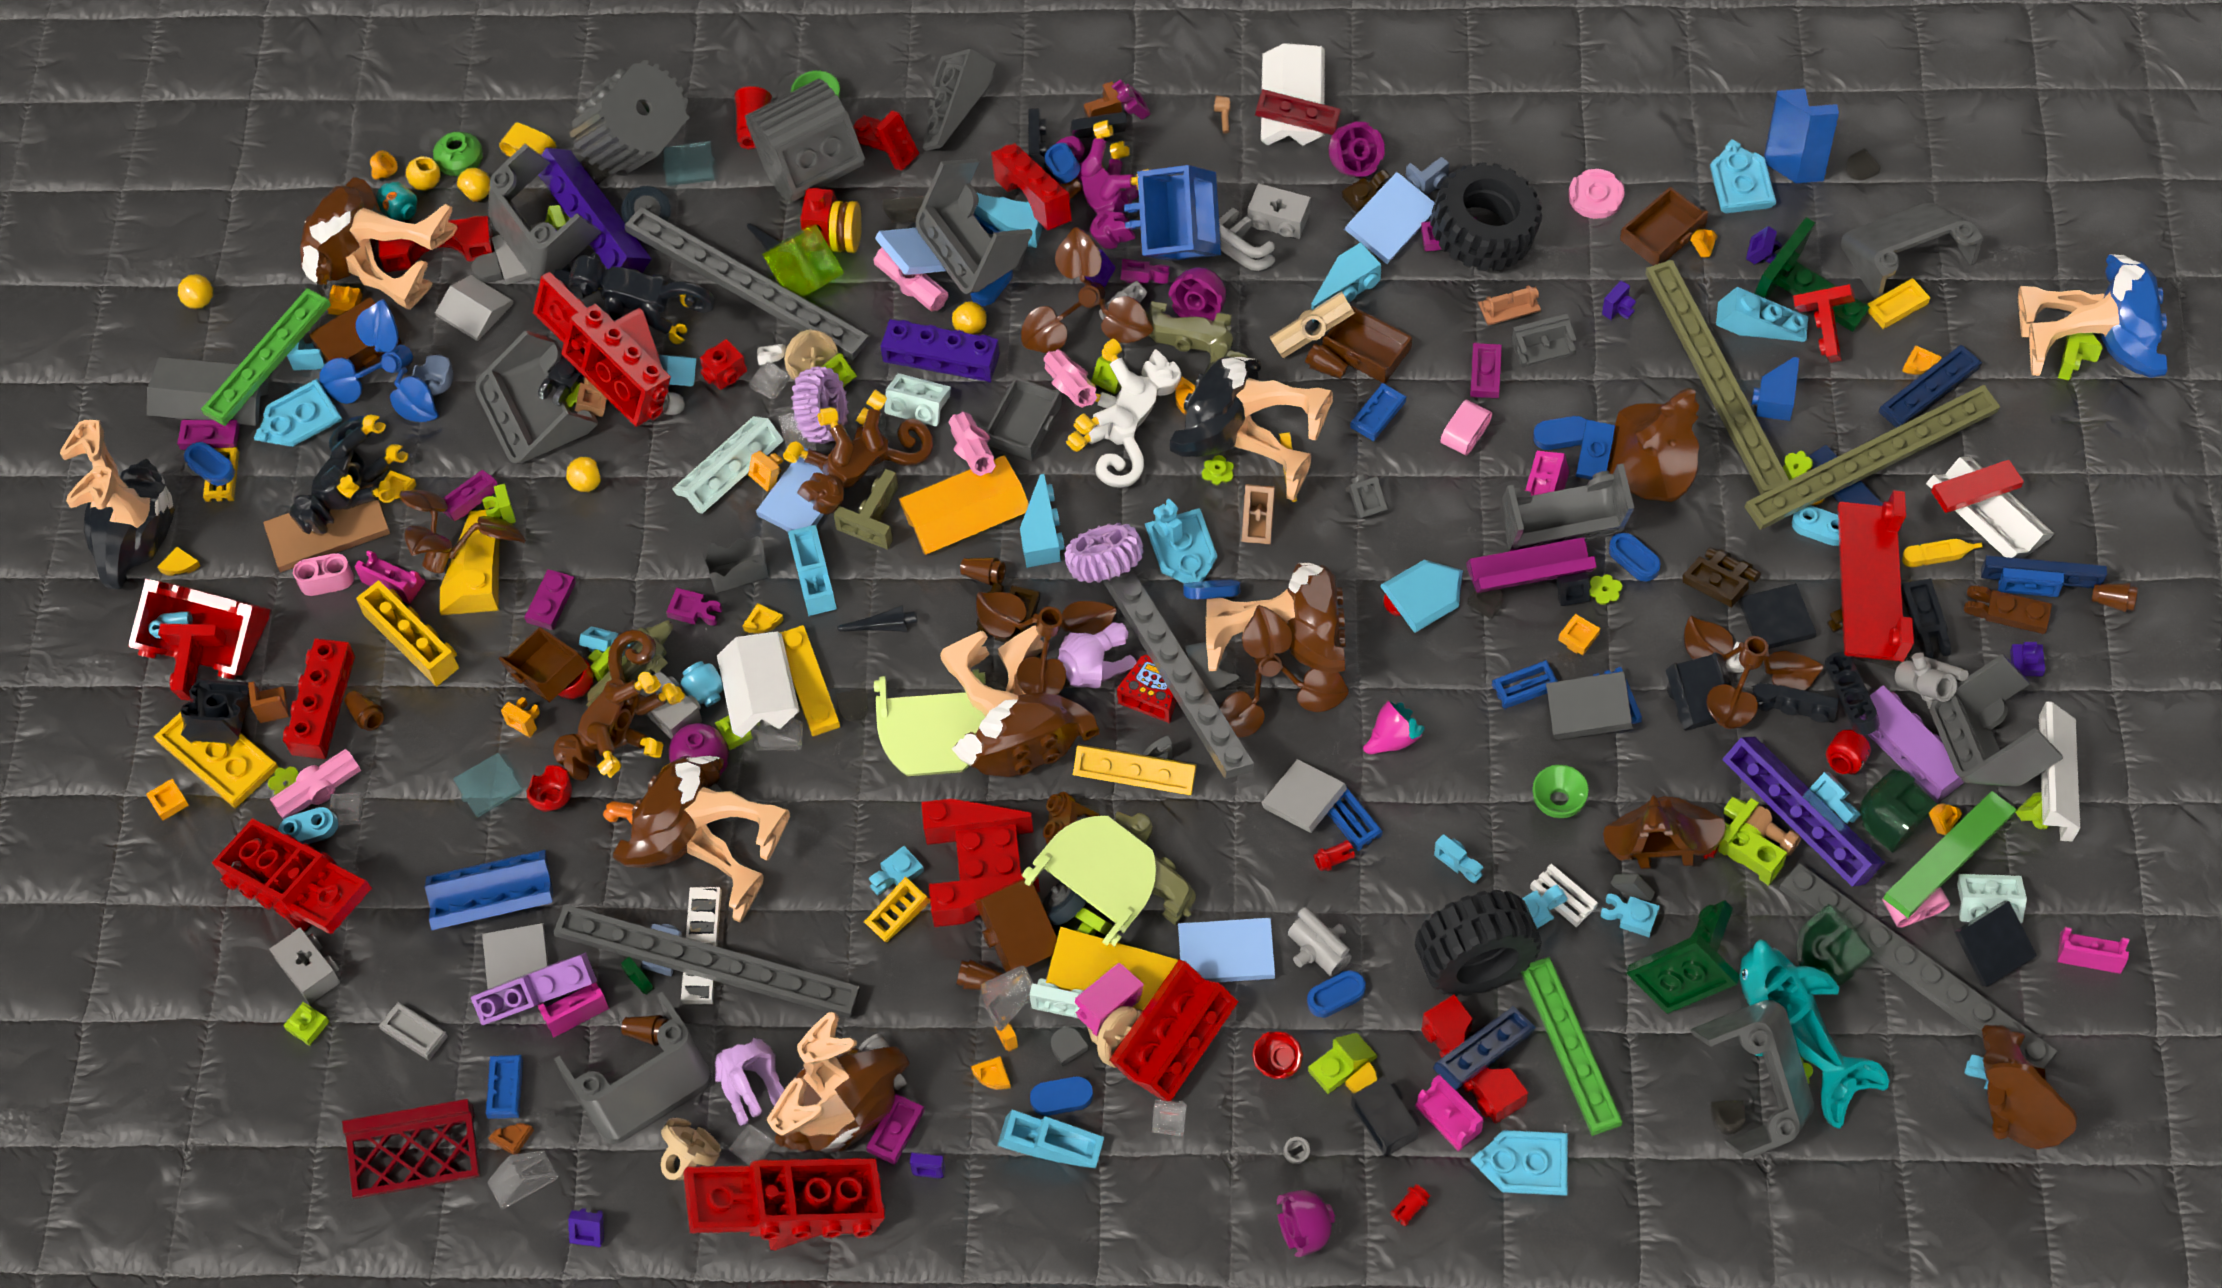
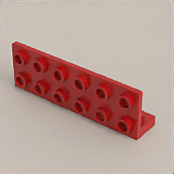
(1872, 580)

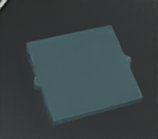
(688, 163)
(487, 785)

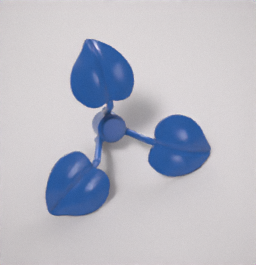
(378, 329)

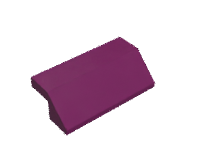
(1530, 565)

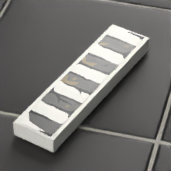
(702, 927)

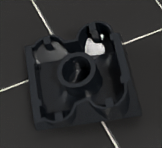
(1690, 686)
(215, 711)

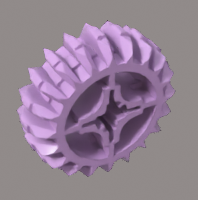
(813, 391)
(1103, 552)

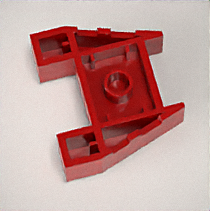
(985, 854)

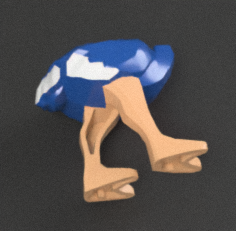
(2124, 317)

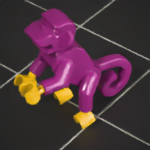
(1104, 187)

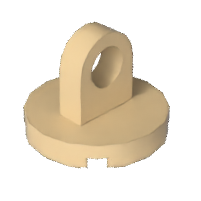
(808, 350)
(1114, 1031)
(689, 1145)

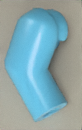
(169, 618)

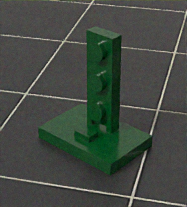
(1803, 280)
(1689, 968)

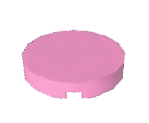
(1596, 194)

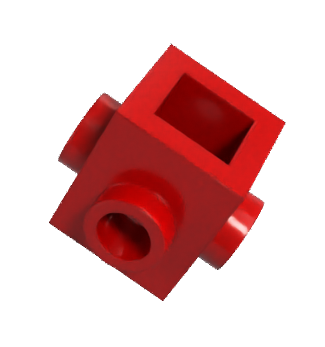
(722, 365)

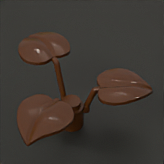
(1080, 257)
(438, 547)
(1004, 612)
(1264, 639)
(1730, 705)

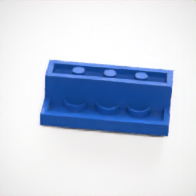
(1800, 137)
(489, 889)

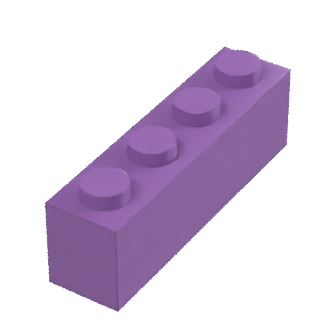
(1913, 746)

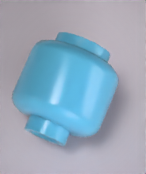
(702, 683)

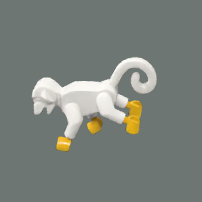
(1125, 412)

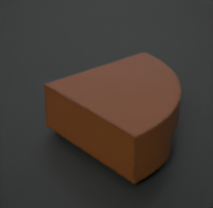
(511, 1137)

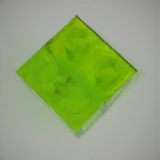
(803, 262)

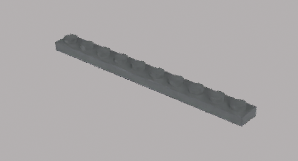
(744, 281)
(1179, 675)
(706, 961)
(1913, 965)

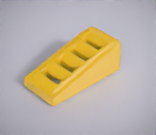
(905, 917)

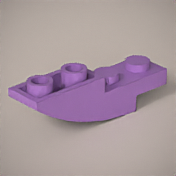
(533, 988)

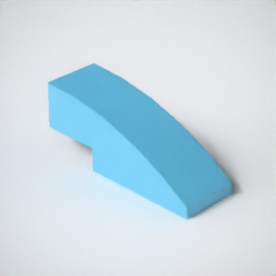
(812, 570)
(1050, 1140)

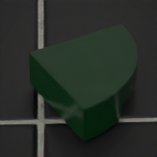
(637, 976)

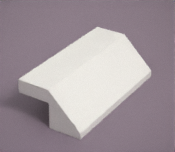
(1296, 73)
(2000, 518)
(757, 682)
(2060, 781)

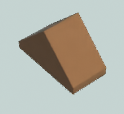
(1258, 514)

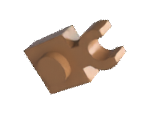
(590, 399)

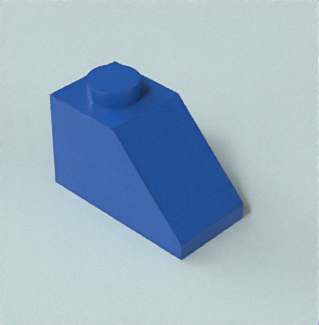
(1777, 392)

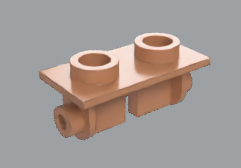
(1510, 305)

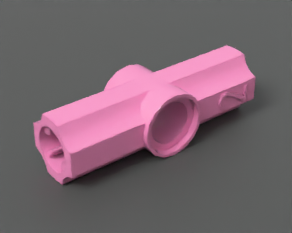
(919, 286)
(1070, 378)
(972, 443)
(315, 784)

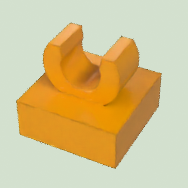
(343, 299)
(765, 469)
(1579, 634)
(519, 719)
(167, 799)

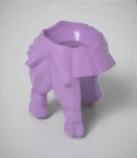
(1084, 655)
(729, 1071)

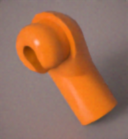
(618, 809)

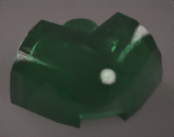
(1894, 809)
(1832, 945)

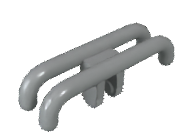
(1238, 248)

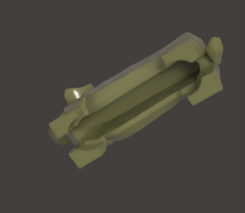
(1193, 332)
(660, 634)
(1168, 883)

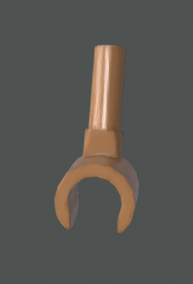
(1222, 105)

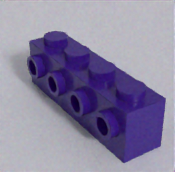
(940, 350)

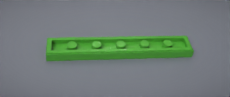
(265, 357)
(1949, 854)
(1571, 1047)

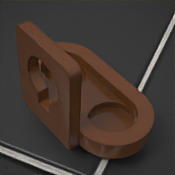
(1063, 812)

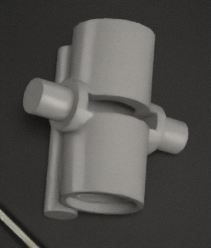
(1929, 678)
(1319, 943)

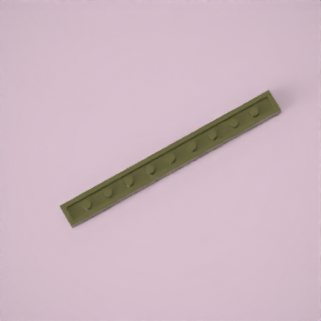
(1716, 376)
(1871, 457)

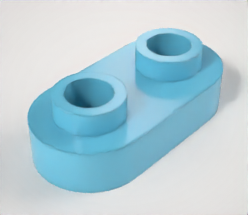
(1818, 527)
(305, 825)

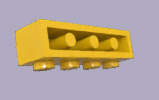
(408, 633)

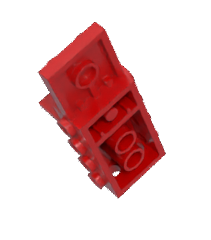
(617, 356)
(290, 877)
(786, 1199)

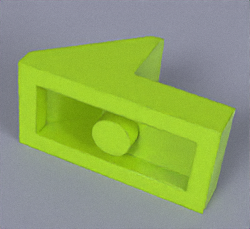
(2076, 348)
(1341, 1062)

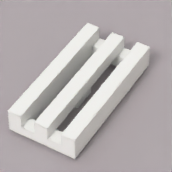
(1570, 886)

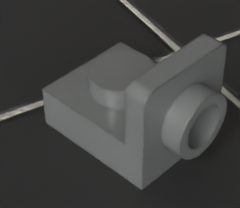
(1366, 496)

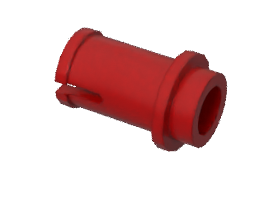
(1332, 856)
(1410, 1204)

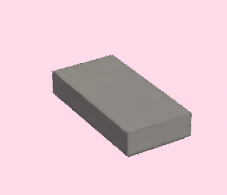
(413, 1031)

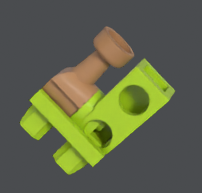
(1746, 842)

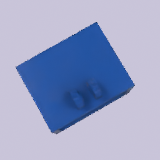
(1177, 213)

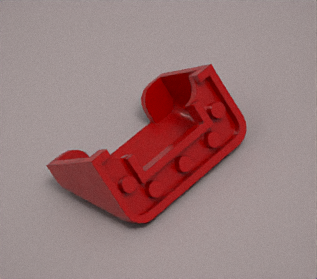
(238, 620)

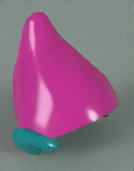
(1393, 729)

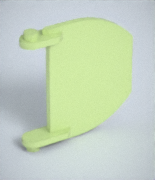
(924, 729)
(1102, 867)

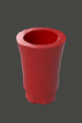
(748, 100)

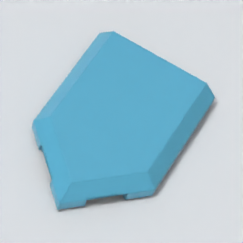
(1741, 180)
(298, 416)
(1189, 557)
(1425, 592)
(1526, 1162)

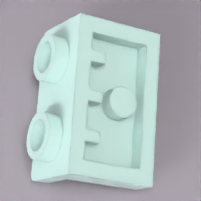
(916, 399)
(1983, 892)
(1051, 999)

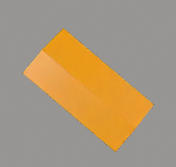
(964, 505)

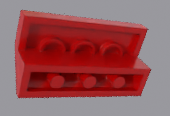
(1173, 1031)

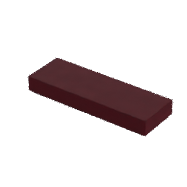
(1298, 112)

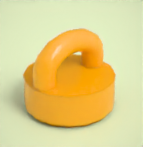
(383, 165)

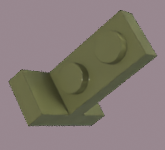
(866, 522)

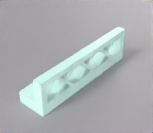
(728, 463)

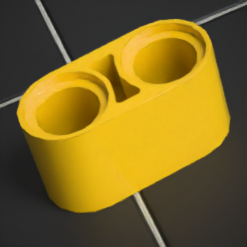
(521, 134)

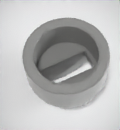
(673, 404)
(1294, 1143)

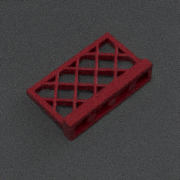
(404, 1122)

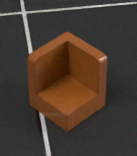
(1106, 105)
(268, 704)

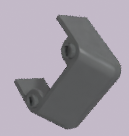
(956, 235)
(542, 247)
(1570, 513)
(1967, 725)
(1768, 1031)
(648, 1090)

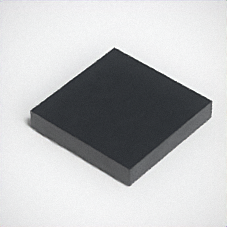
(1084, 126)
(1778, 616)
(1995, 943)

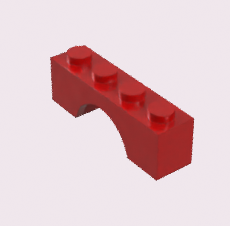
(1046, 197)
(471, 240)
(1496, 1090)

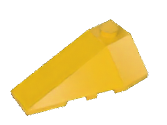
(473, 574)

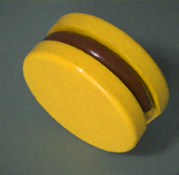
(845, 226)

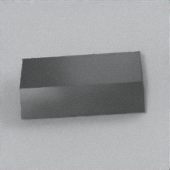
(185, 385)

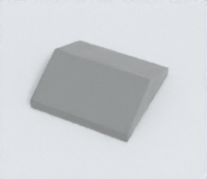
(472, 306)

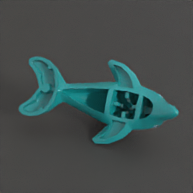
(1772, 976)

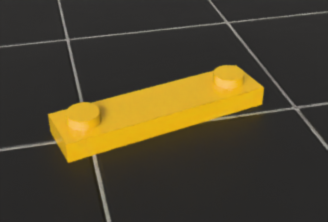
(809, 682)
(1134, 769)

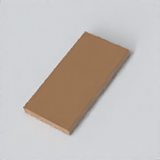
(349, 529)

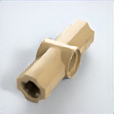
(1328, 314)

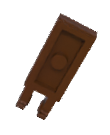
(2008, 609)

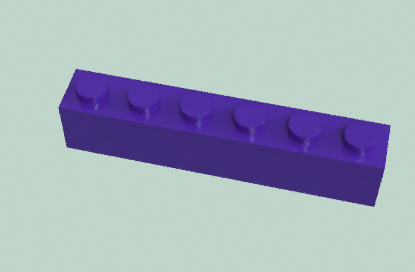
(580, 195)
(1803, 811)

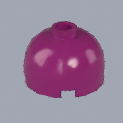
(1356, 149)
(1198, 293)
(699, 741)
(1305, 1221)

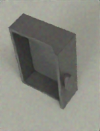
(1023, 418)
(1589, 705)

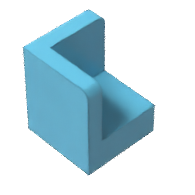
(306, 357)
(679, 368)

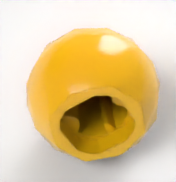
(423, 173)
(474, 184)
(195, 291)
(969, 318)
(583, 474)

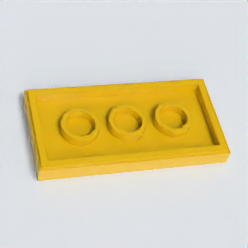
(227, 769)
(1083, 959)

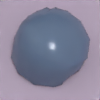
(436, 373)

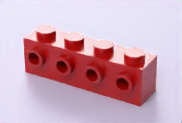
(319, 698)

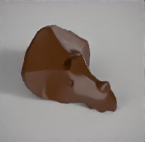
(1657, 447)
(1664, 829)
(2019, 1096)

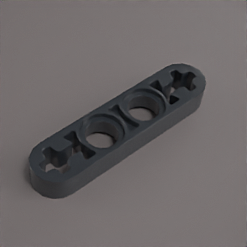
(1853, 692)

